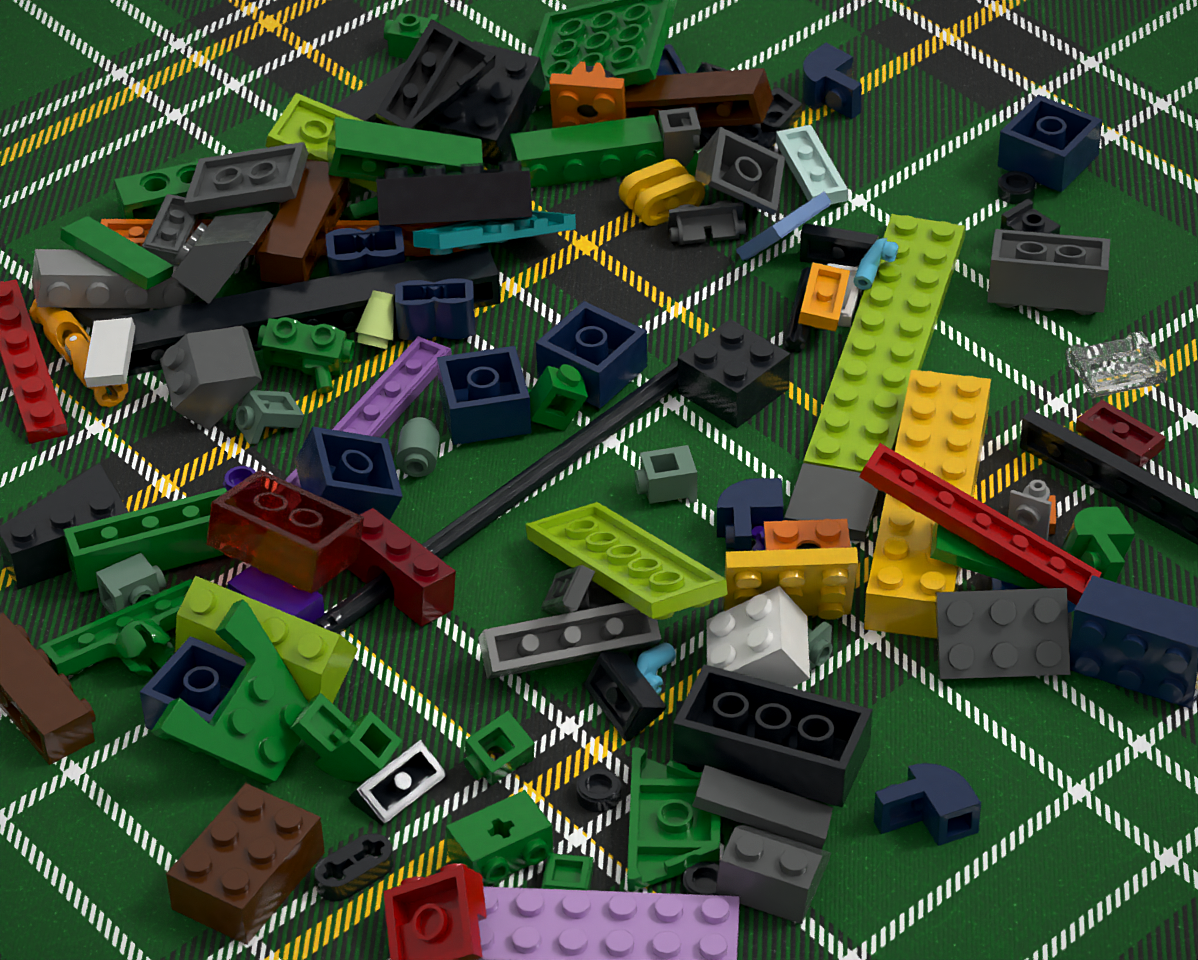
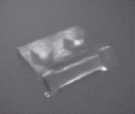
(1117, 365)

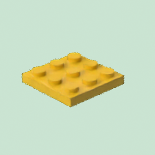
(814, 579)

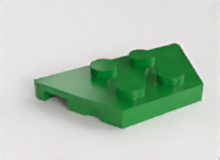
(663, 825)

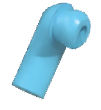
(870, 262)
(652, 660)

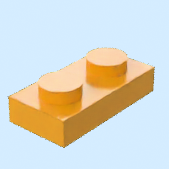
(824, 297)

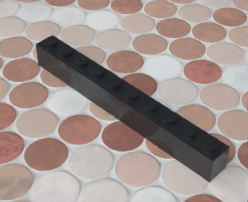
(326, 300)

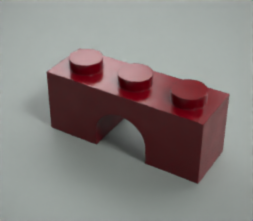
(419, 578)

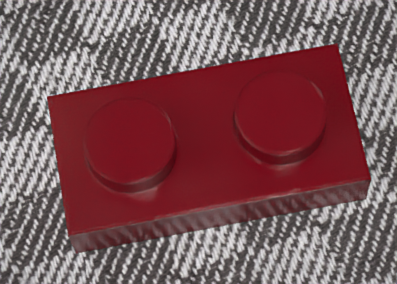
(1120, 433)

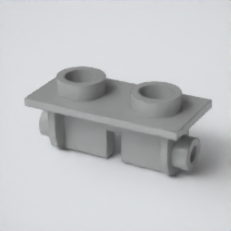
(1032, 508)

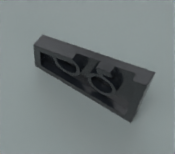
(780, 116)

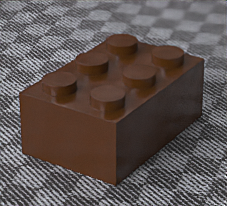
(245, 863)

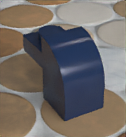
(830, 81)
(747, 506)
(933, 796)

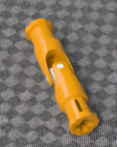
(74, 342)

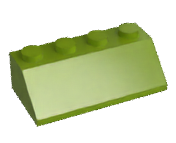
(311, 653)

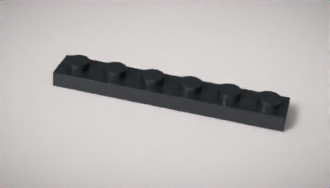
(1110, 474)

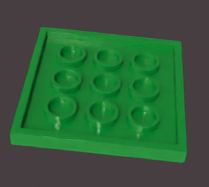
(616, 33)

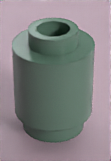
(418, 447)

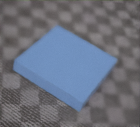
(784, 226)

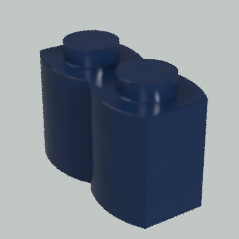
(361, 250)
(435, 309)

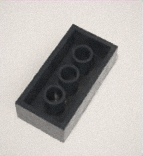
(454, 195)
(772, 734)

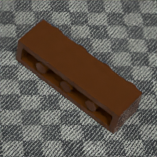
(718, 96)
(301, 226)
(40, 699)

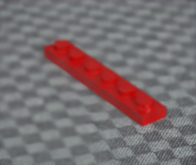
(27, 369)
(977, 523)

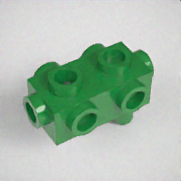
(309, 348)

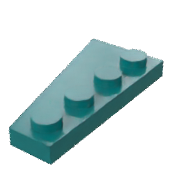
(472, 233)

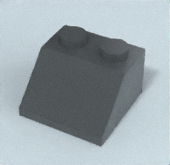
(741, 170)
(210, 373)
(771, 872)

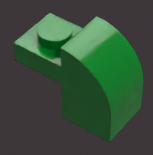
(1100, 539)
(345, 747)

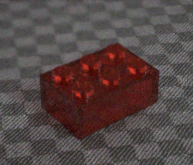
(285, 531)

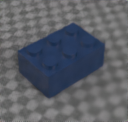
(1136, 641)

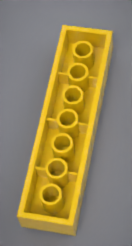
(944, 434)

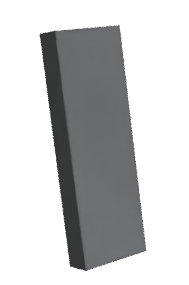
(171, 229)
(567, 590)
(763, 807)

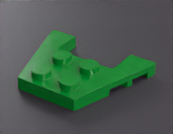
(256, 715)

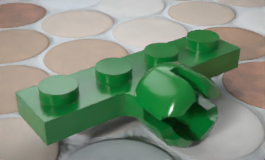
(131, 634)

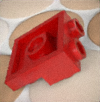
(436, 915)

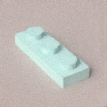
(811, 164)

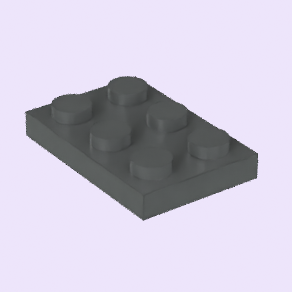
(246, 178)
(1002, 633)

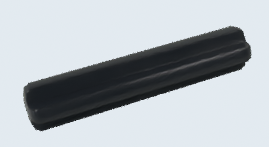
(797, 333)

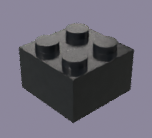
(733, 373)

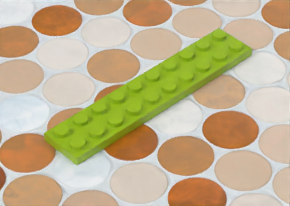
(886, 344)

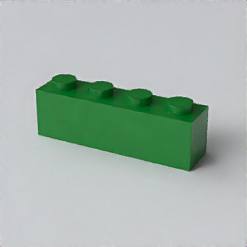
(367, 148)
(588, 150)
(164, 534)

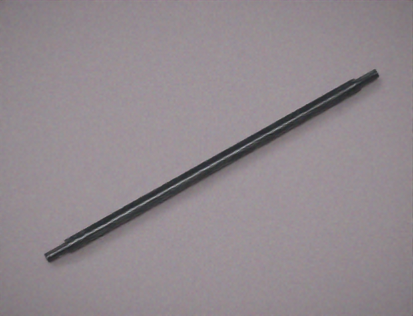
(510, 494)

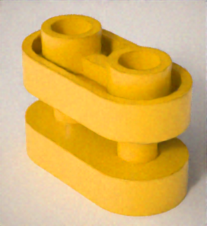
(658, 189)

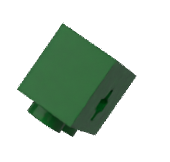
(501, 838)

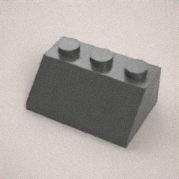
(217, 251)
(1049, 271)

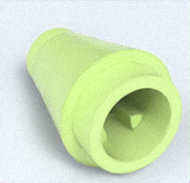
(377, 320)

